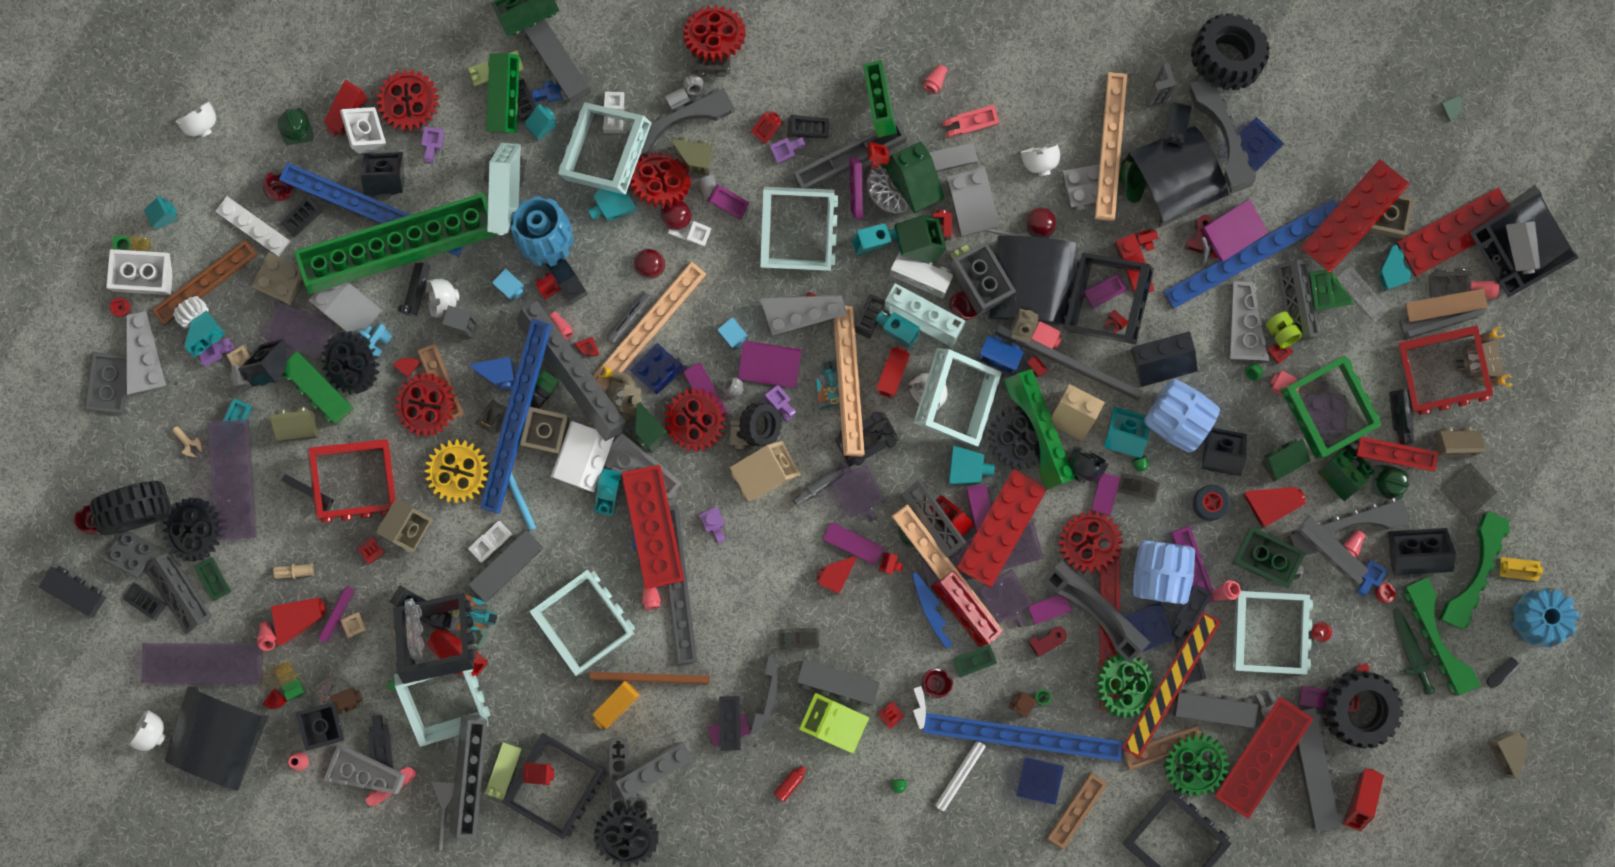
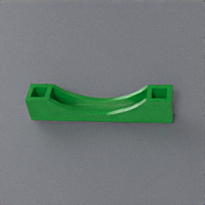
(1053, 460)
(1490, 534)
(1422, 599)

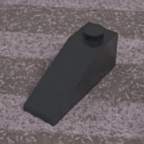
(568, 281)
(438, 621)

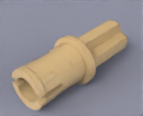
(293, 571)

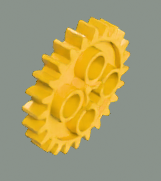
(462, 454)

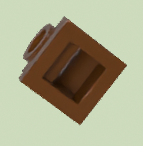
(346, 700)
(1022, 703)

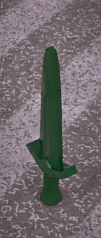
(1413, 652)

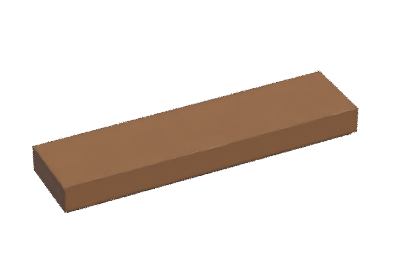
(1446, 305)
(434, 364)
(1158, 748)
(1077, 811)

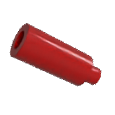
(790, 783)

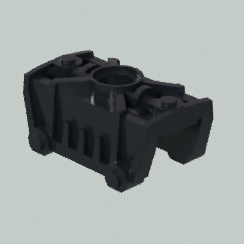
(876, 446)

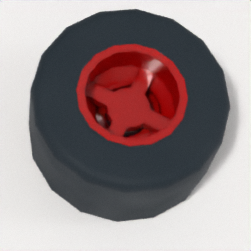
(1211, 496)

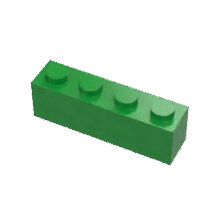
(502, 93)
(879, 98)
(320, 391)

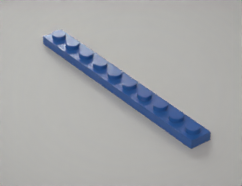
(343, 197)
(1249, 256)
(515, 416)
(1023, 737)

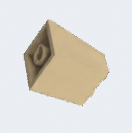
(1076, 412)
(764, 471)

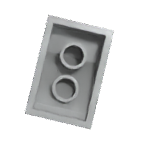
(972, 201)
(346, 307)

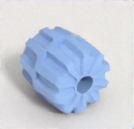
(1182, 415)
(1164, 572)

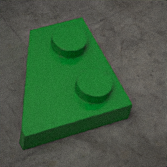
(1328, 291)

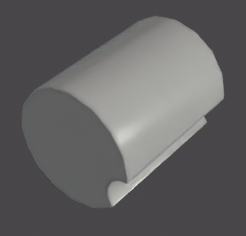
(677, 98)
(707, 184)

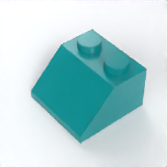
(1127, 432)

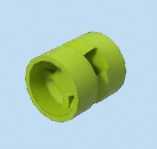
(1284, 331)

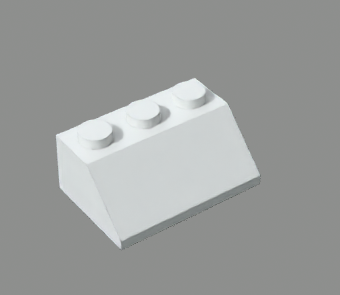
(139, 272)
(922, 275)
(581, 457)

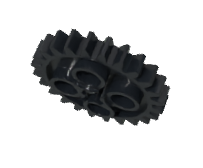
(350, 362)
(1008, 450)
(192, 529)
(626, 836)

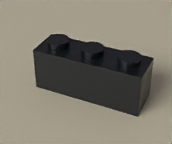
(72, 591)

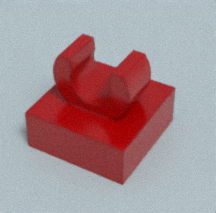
(877, 154)
(1146, 238)
(547, 286)
(1117, 320)
(1037, 366)
(370, 550)
(889, 564)
(891, 715)

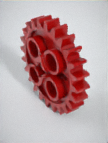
(714, 33)
(425, 97)
(660, 180)
(707, 406)
(421, 422)
(1100, 556)

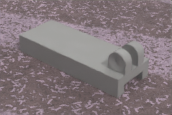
(954, 156)

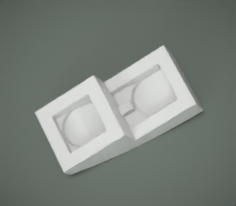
(615, 101)
(693, 232)
(490, 541)
(920, 713)

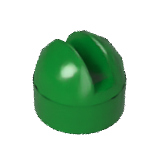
(1254, 367)
(1141, 464)
(1040, 695)
(898, 785)

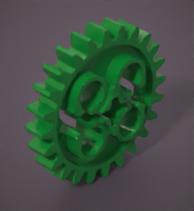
(1134, 698)
(1196, 747)

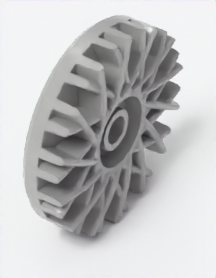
(884, 191)

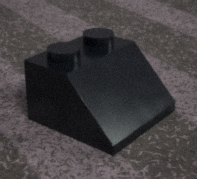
(382, 173)
(265, 363)
(1225, 451)
(320, 726)

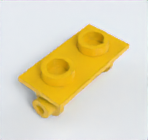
(1520, 569)

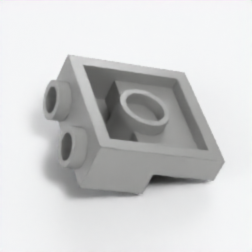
(1081, 187)

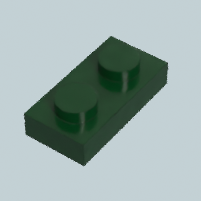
(213, 579)
(974, 661)

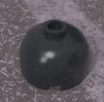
(1086, 466)

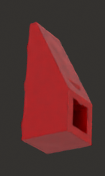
(538, 773)

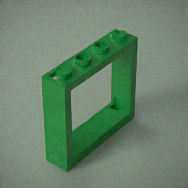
(1304, 420)

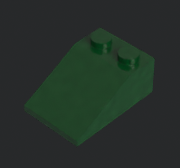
(915, 176)
(1268, 557)

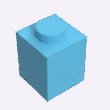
(509, 285)
(732, 334)

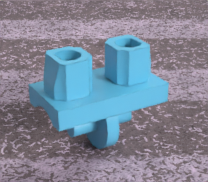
(378, 333)

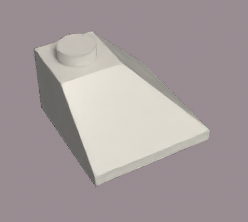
(363, 129)

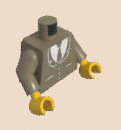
(1472, 364)
(622, 392)

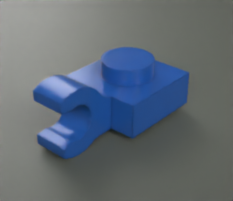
(549, 91)
(1372, 577)

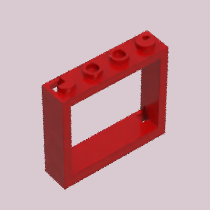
(1462, 400)
(347, 514)

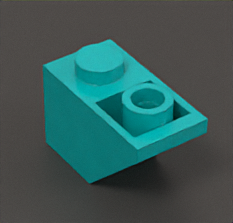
(540, 122)
(161, 212)
(1393, 271)
(202, 334)
(607, 492)

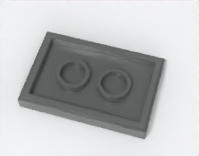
(107, 384)

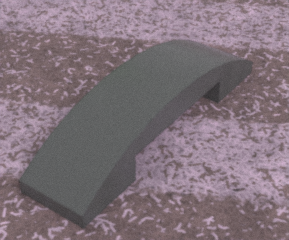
(760, 719)

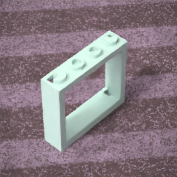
(628, 159)
(503, 187)
(767, 262)
(928, 316)
(934, 388)
(1239, 633)
(554, 638)
(443, 730)

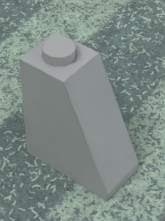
(1524, 246)

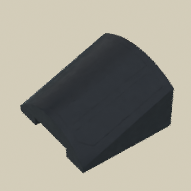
(1180, 177)
(1494, 243)
(1040, 275)
(214, 739)

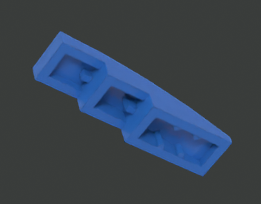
(928, 603)

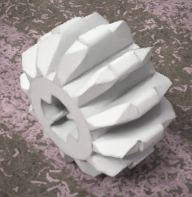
(189, 310)

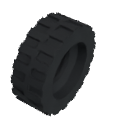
(748, 422)

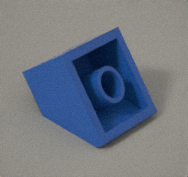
(1000, 354)
(497, 372)

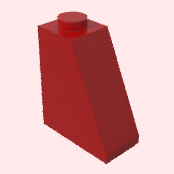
(347, 98)
(893, 372)
(1273, 504)
(295, 618)
(446, 644)
(1364, 800)

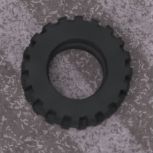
(1238, 33)
(130, 507)
(1387, 709)

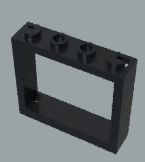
(1138, 304)
(440, 667)
(578, 811)
(1205, 822)

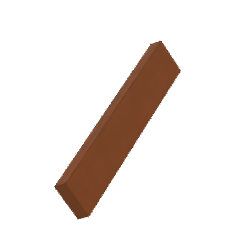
(206, 280)
(643, 677)

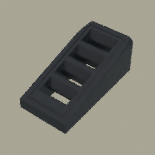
(525, 115)
(791, 132)
(296, 211)
(862, 325)
(155, 612)

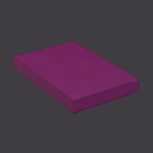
(1234, 230)
(769, 364)

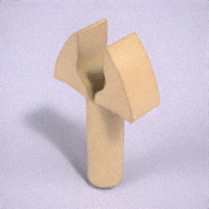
(187, 442)

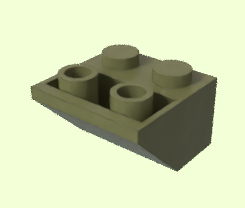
(694, 155)
(294, 425)

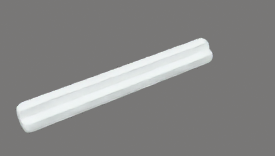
(960, 776)

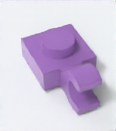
(432, 140)
(785, 150)
(214, 352)
(780, 400)
(712, 522)

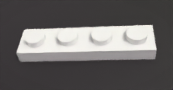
(252, 226)

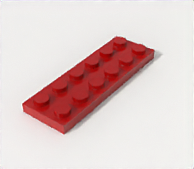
(1355, 216)
(1449, 234)
(652, 526)
(1002, 528)
(1264, 757)

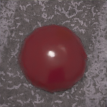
(272, 187)
(677, 216)
(1041, 222)
(649, 263)
(961, 306)
(83, 521)
(930, 686)

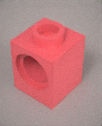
(1046, 335)
(1281, 380)

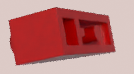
(1129, 249)

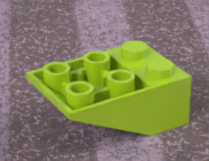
(834, 723)

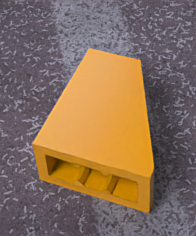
(615, 705)

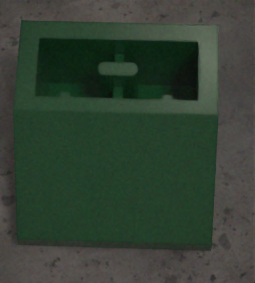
(920, 238)
(1283, 462)
(1346, 472)

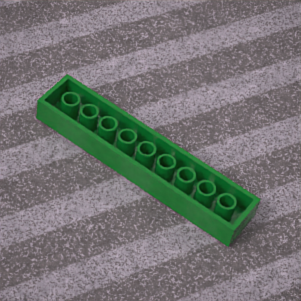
(394, 243)

